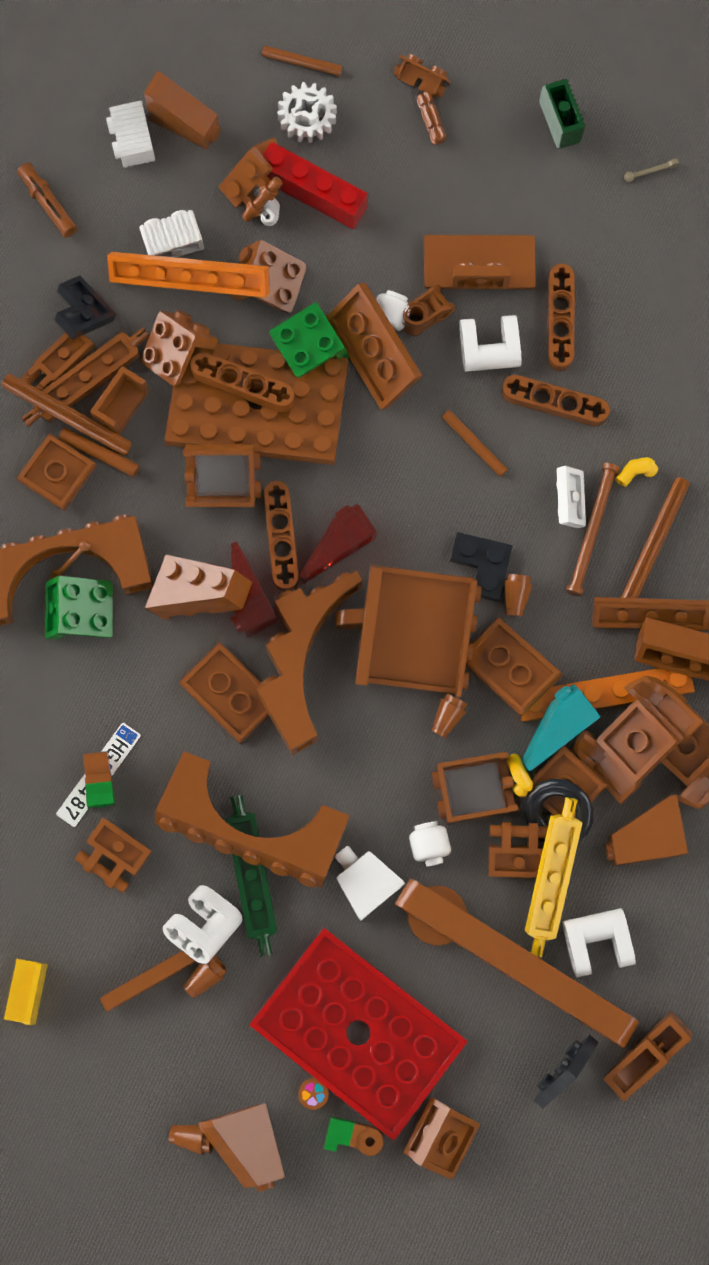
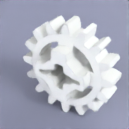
(306, 114)

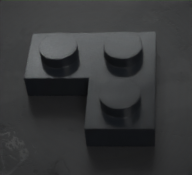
(87, 308)
(489, 558)
(565, 1071)

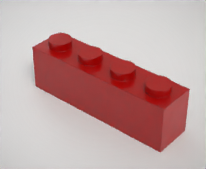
(316, 186)

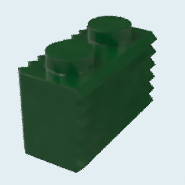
(562, 113)

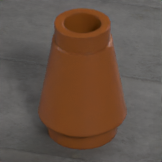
(517, 593)
(448, 715)
(205, 977)
(190, 1138)

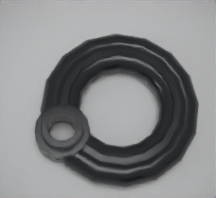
(563, 788)

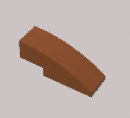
(648, 1056)

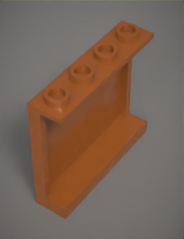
(417, 629)

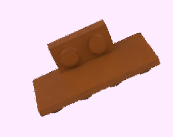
(479, 261)

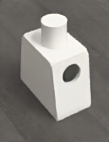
(366, 881)

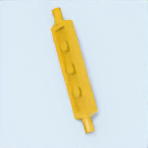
(553, 876)

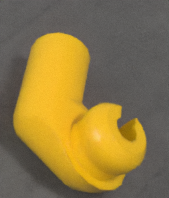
(634, 467)

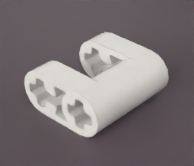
(490, 356)
(596, 928)
(205, 942)

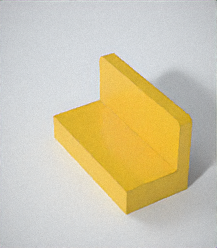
(25, 991)

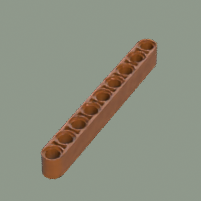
(517, 963)

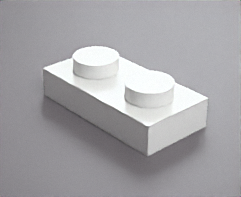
(571, 497)

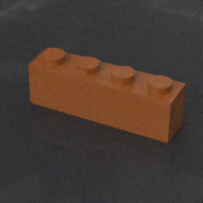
(673, 648)

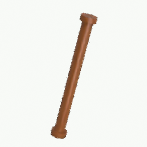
(575, 587)

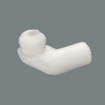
(271, 211)

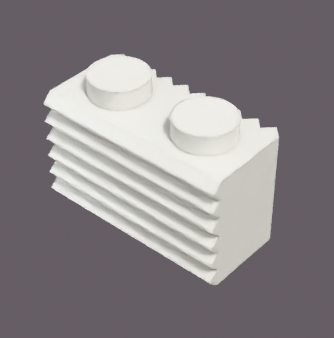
(131, 133)
(173, 235)

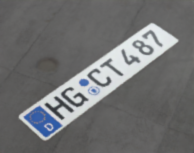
(118, 748)

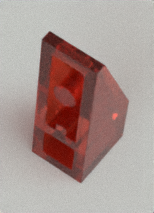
(343, 537)
(257, 611)

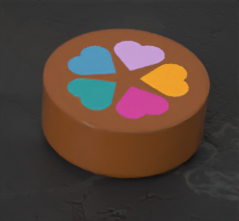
(313, 1094)

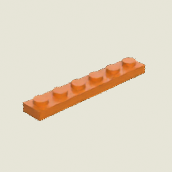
(189, 274)
(609, 691)

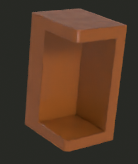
(120, 400)

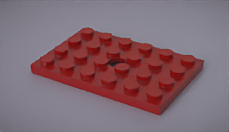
(406, 1041)

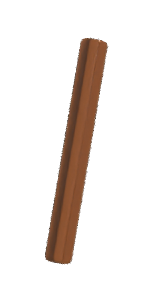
(66, 414)
(656, 538)

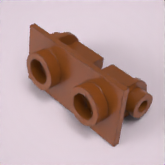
(431, 79)

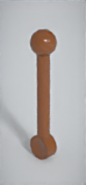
(83, 546)

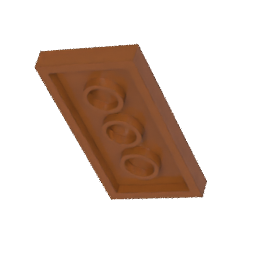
(373, 346)

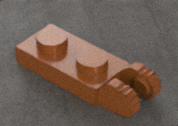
(58, 359)

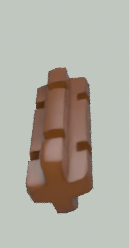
(431, 118)

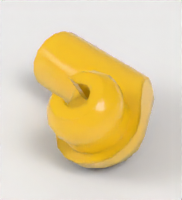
(520, 775)

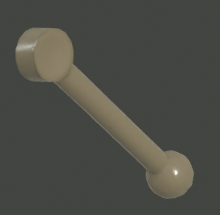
(629, 176)

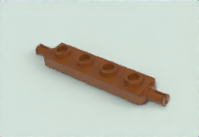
(90, 373)

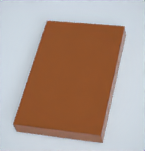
(511, 667)
(227, 692)

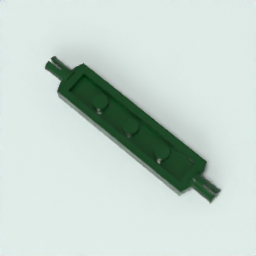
(253, 884)

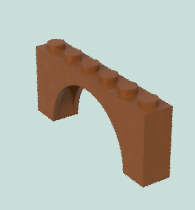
(114, 543)
(301, 855)

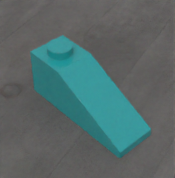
(562, 721)

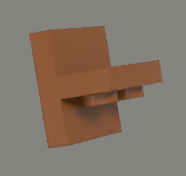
(441, 1138)

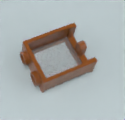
(221, 475)
(474, 788)

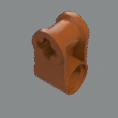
(430, 307)

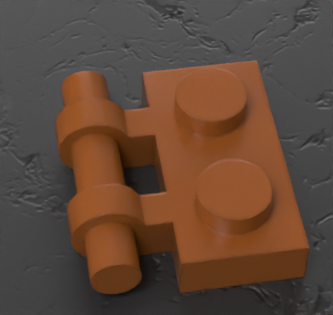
(245, 179)
(118, 847)
(515, 860)

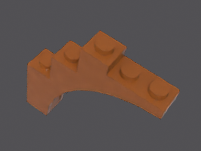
(303, 618)

